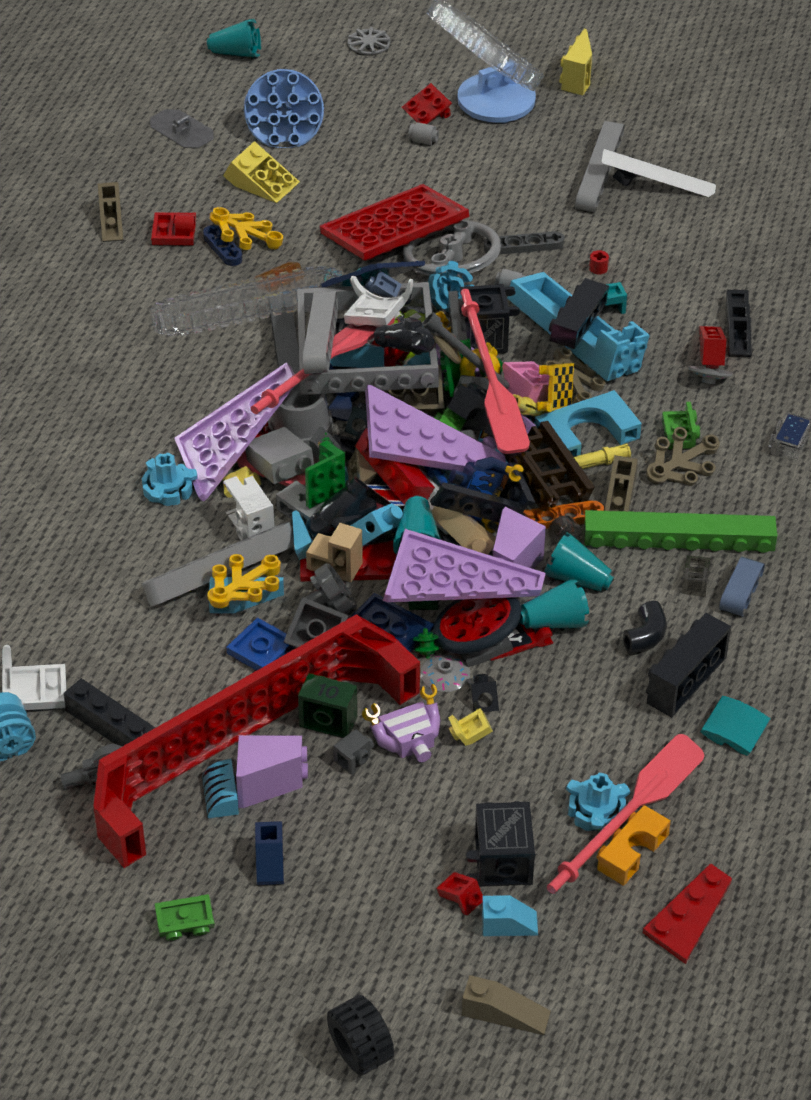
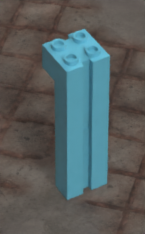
(602, 347)

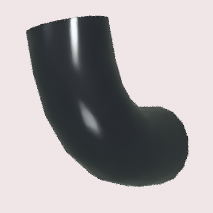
(651, 631)

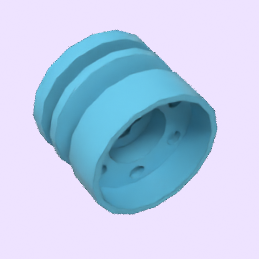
(16, 730)

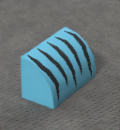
(220, 789)

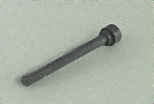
(434, 324)

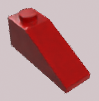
(712, 346)

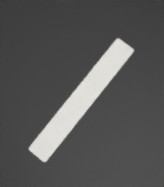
(658, 173)

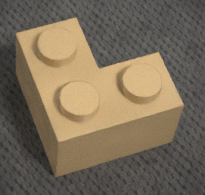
(340, 550)

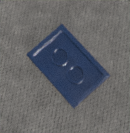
(394, 620)

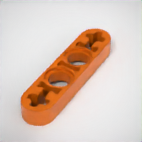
(561, 510)

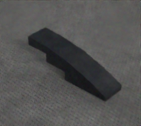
(738, 323)

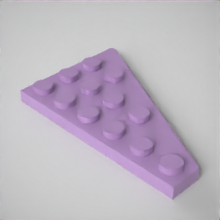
(223, 435)
(413, 437)
(444, 571)

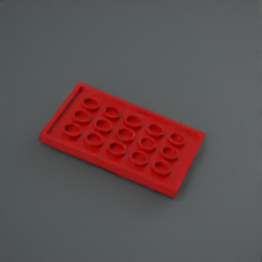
(394, 222)

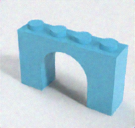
(604, 409)

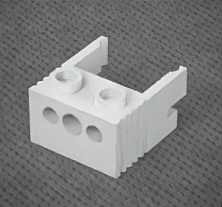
(253, 509)

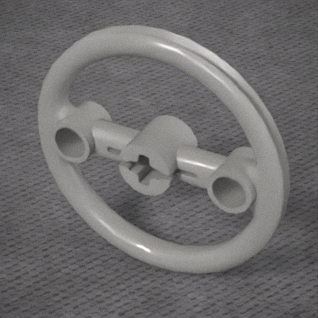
(452, 247)

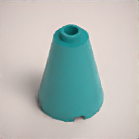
(236, 40)
(417, 518)
(575, 561)
(557, 608)

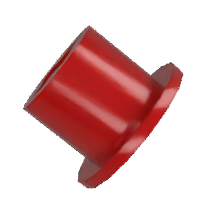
(599, 262)

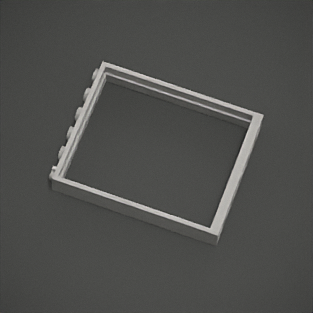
(357, 379)

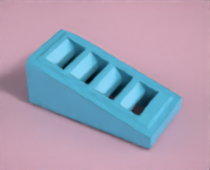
(302, 538)

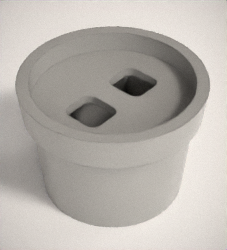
(302, 414)

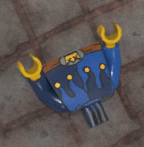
(485, 476)

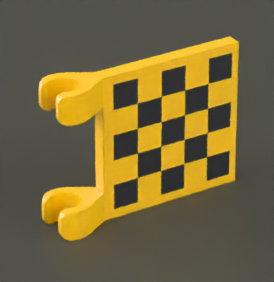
(559, 388)

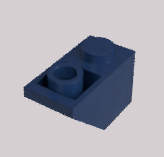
(269, 853)

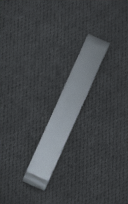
(597, 172)
(320, 332)
(199, 571)

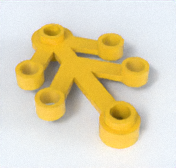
(222, 218)
(222, 595)

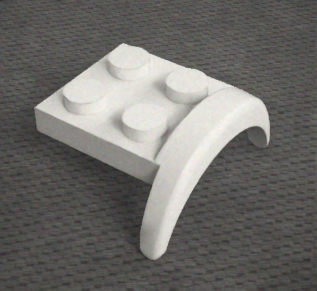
(374, 309)
(35, 685)

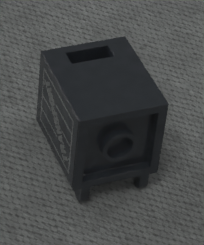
(492, 315)
(503, 844)

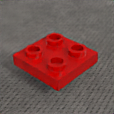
(173, 228)

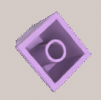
(519, 539)
(269, 767)

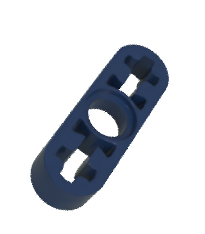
(223, 252)

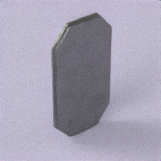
(181, 128)

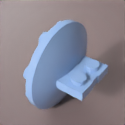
(494, 97)
(283, 108)

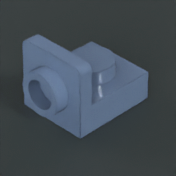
(383, 285)

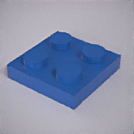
(259, 645)

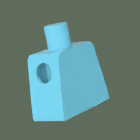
(385, 522)

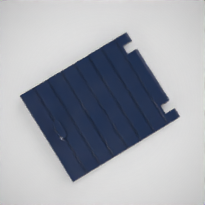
(362, 275)

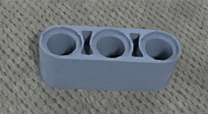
(741, 585)

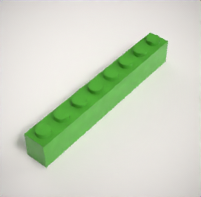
(680, 531)

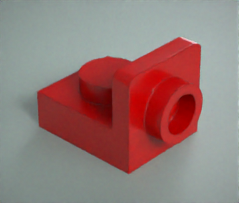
(461, 890)

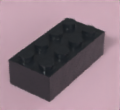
(688, 664)

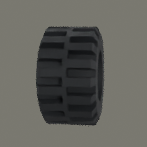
(360, 1034)

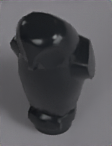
(406, 336)
(342, 507)

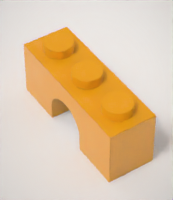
(642, 829)

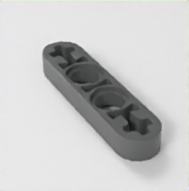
(524, 240)

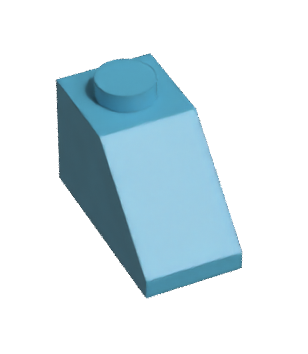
(507, 917)

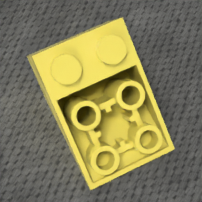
(577, 65)
(260, 174)

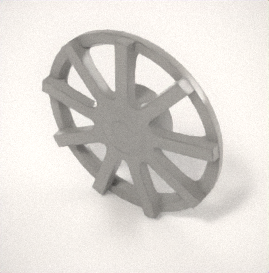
(369, 41)

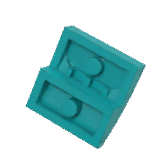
(735, 724)

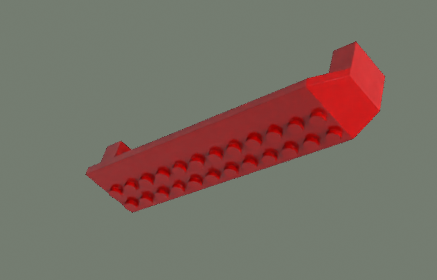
(346, 652)

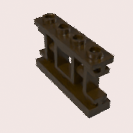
(561, 465)

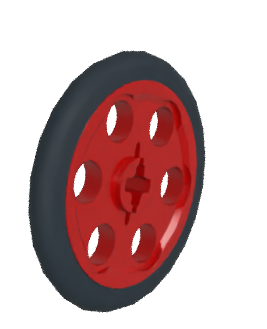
(473, 626)

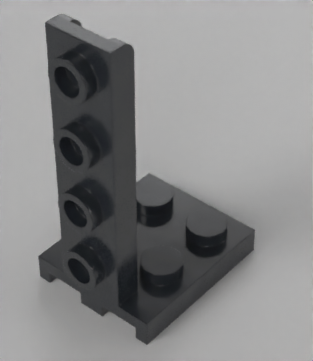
(482, 505)

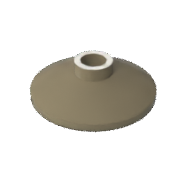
(449, 350)

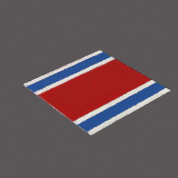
(386, 493)

